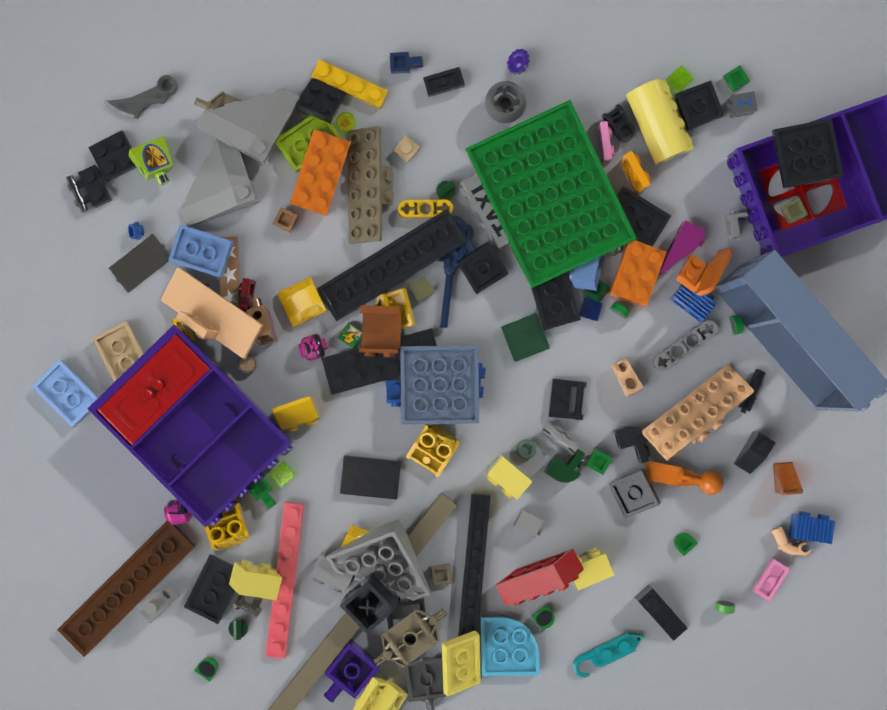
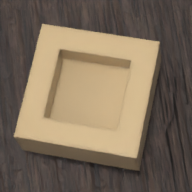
(406, 149)

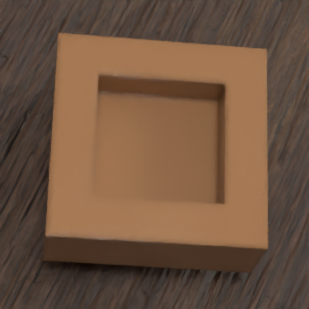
(285, 220)

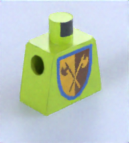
(153, 160)

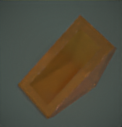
(786, 479)

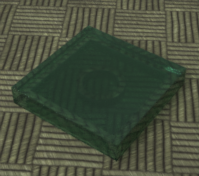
(525, 337)

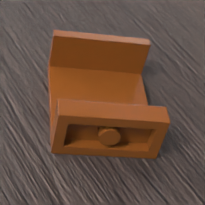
(381, 330)

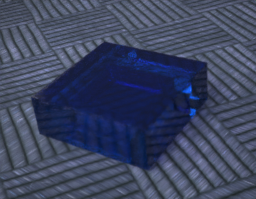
(590, 309)

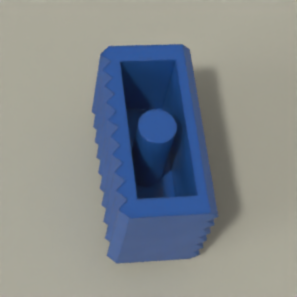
(692, 303)
(812, 528)

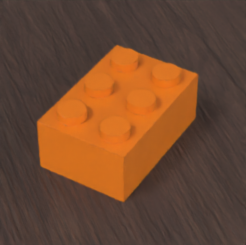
(637, 273)

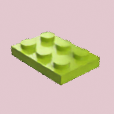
(296, 140)

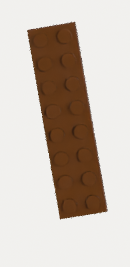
(126, 588)

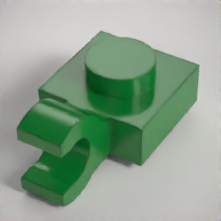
(262, 490)

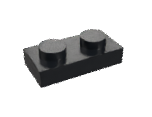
(444, 82)

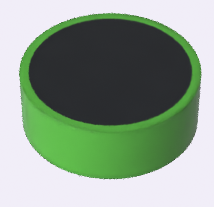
(725, 607)

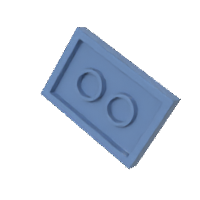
(201, 251)

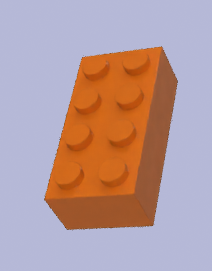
(320, 172)

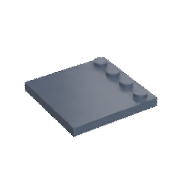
(439, 384)

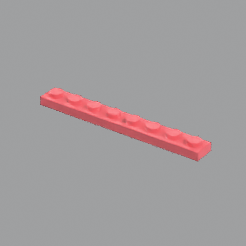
(286, 568)

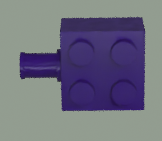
(350, 671)

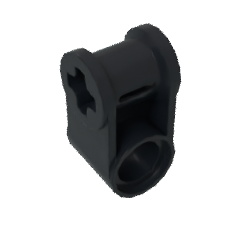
(617, 120)

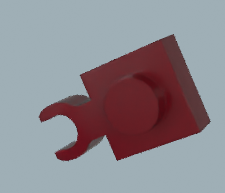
(246, 291)

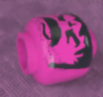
(313, 347)
(176, 513)

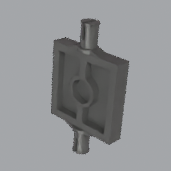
(425, 679)

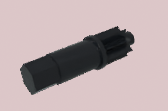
(755, 383)

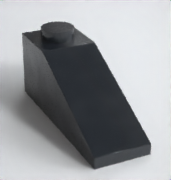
(661, 612)

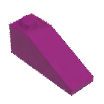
(685, 241)

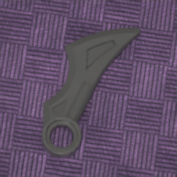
(135, 105)

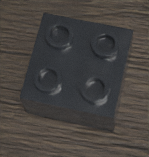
(369, 603)

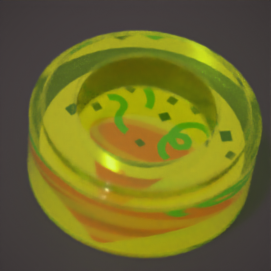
(345, 122)

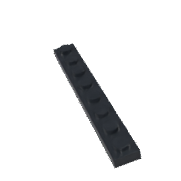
(474, 564)

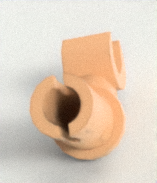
(786, 545)

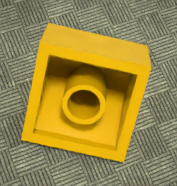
(297, 413)

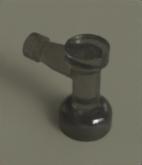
(253, 609)

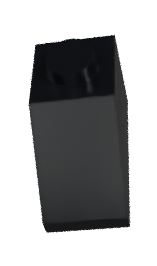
(754, 452)

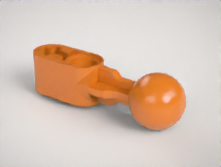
(710, 481)

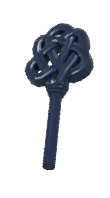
(451, 271)

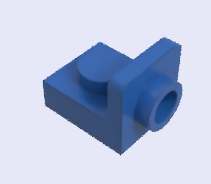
(393, 391)

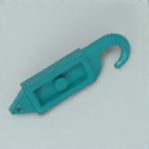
(608, 652)

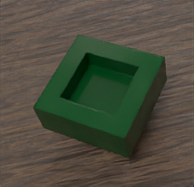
(598, 295)

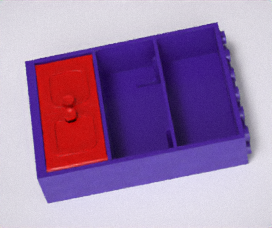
(191, 426)

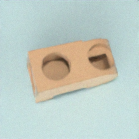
(626, 377)

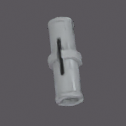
(560, 438)

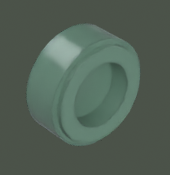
(526, 449)

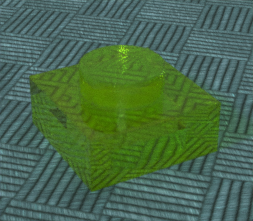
(679, 79)

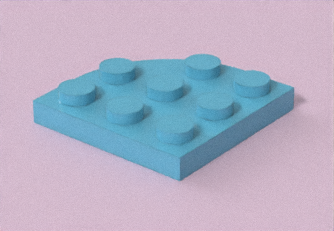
(507, 648)

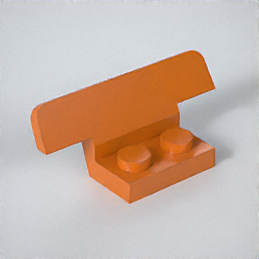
(703, 277)

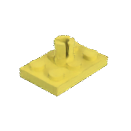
(461, 663)

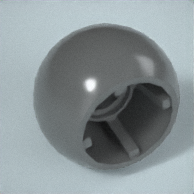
(501, 114)

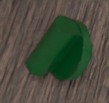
(446, 190)
(238, 628)

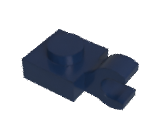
(401, 62)

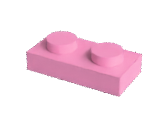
(604, 135)
(770, 579)

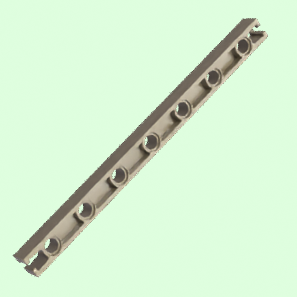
(346, 626)

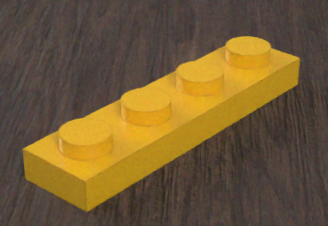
(350, 84)

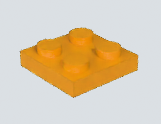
(638, 178)

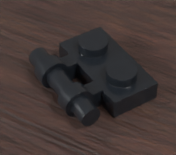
(94, 185)

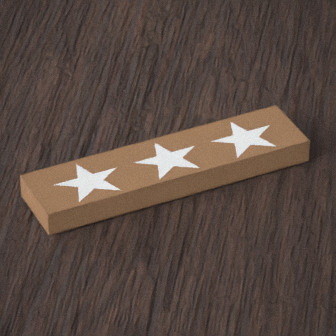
(230, 282)

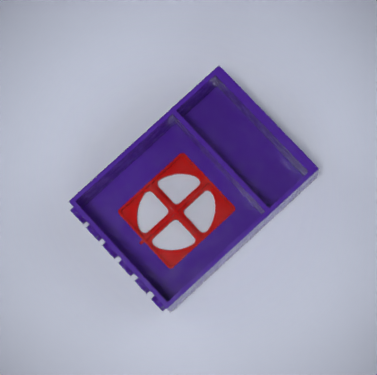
(856, 198)

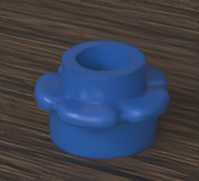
(135, 231)

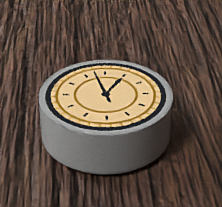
(247, 364)

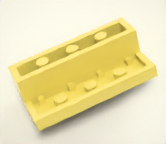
(659, 121)
(381, 695)

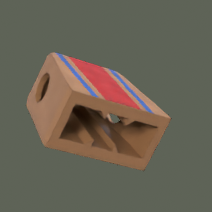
(262, 315)

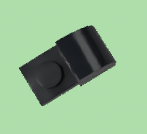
(632, 436)

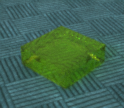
(282, 474)

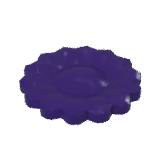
(518, 61)

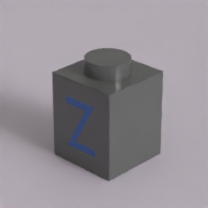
(741, 104)

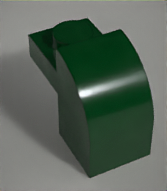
(565, 472)

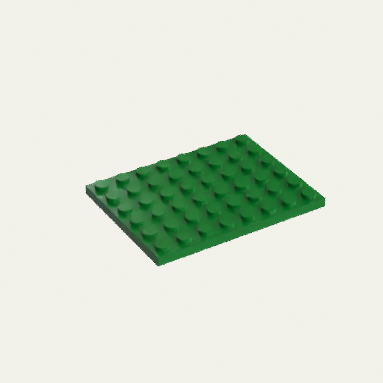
(550, 194)

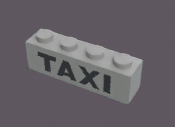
(480, 205)

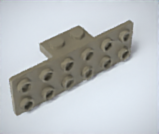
(368, 185)

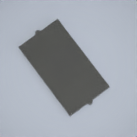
(140, 263)

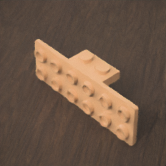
(210, 313)
(698, 413)

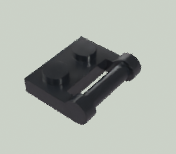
(561, 399)

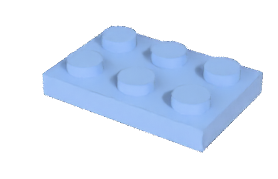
(65, 393)

